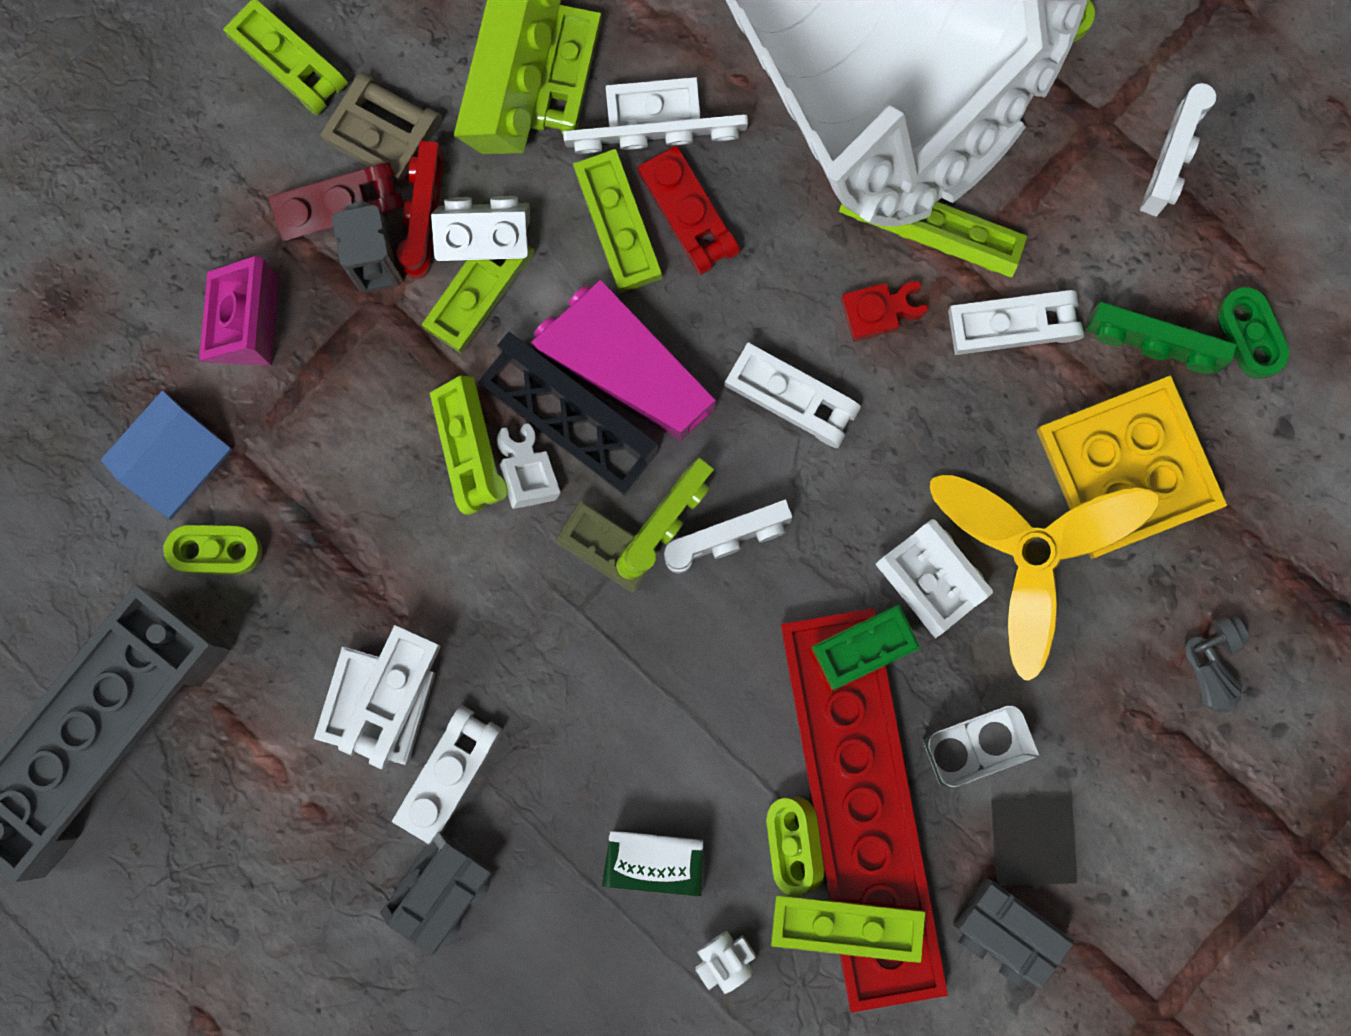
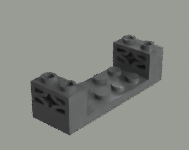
(92, 722)

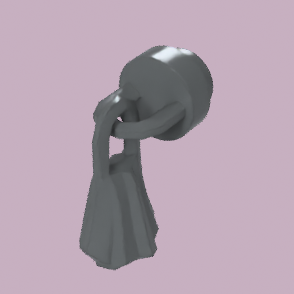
(1217, 686)

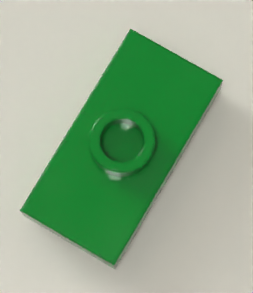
(865, 647)

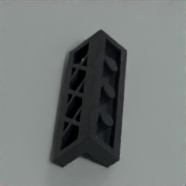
(580, 401)

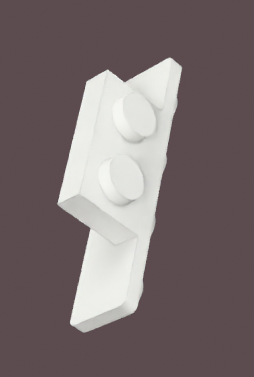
(651, 113)

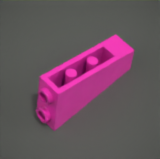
(622, 360)

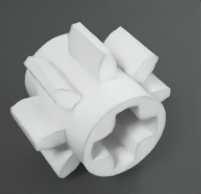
(725, 962)

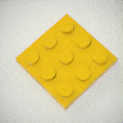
(1134, 443)

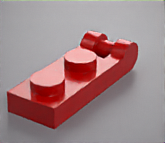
(426, 175)
(687, 209)

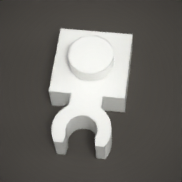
(526, 473)

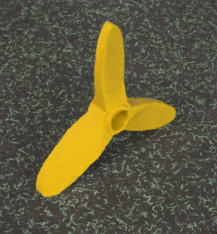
(1074, 534)

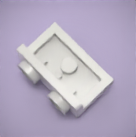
(480, 230)
(934, 577)

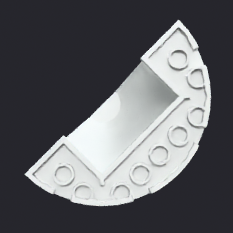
(908, 92)

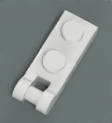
(1178, 148)
(1014, 322)
(791, 394)
(725, 537)
(389, 696)
(446, 776)

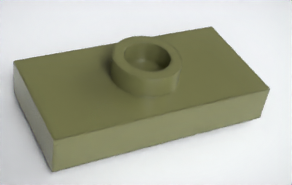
(597, 542)

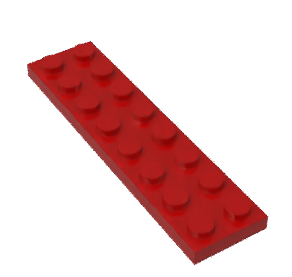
(862, 809)

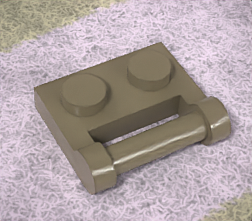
(372, 138)

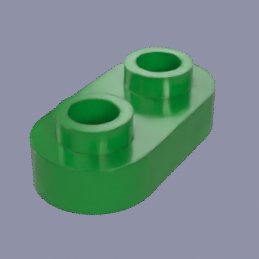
(1256, 333)

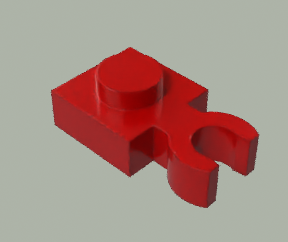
(875, 311)

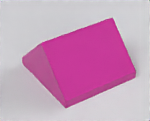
(240, 313)

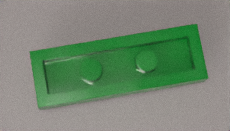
(1159, 339)

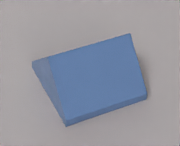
(165, 455)

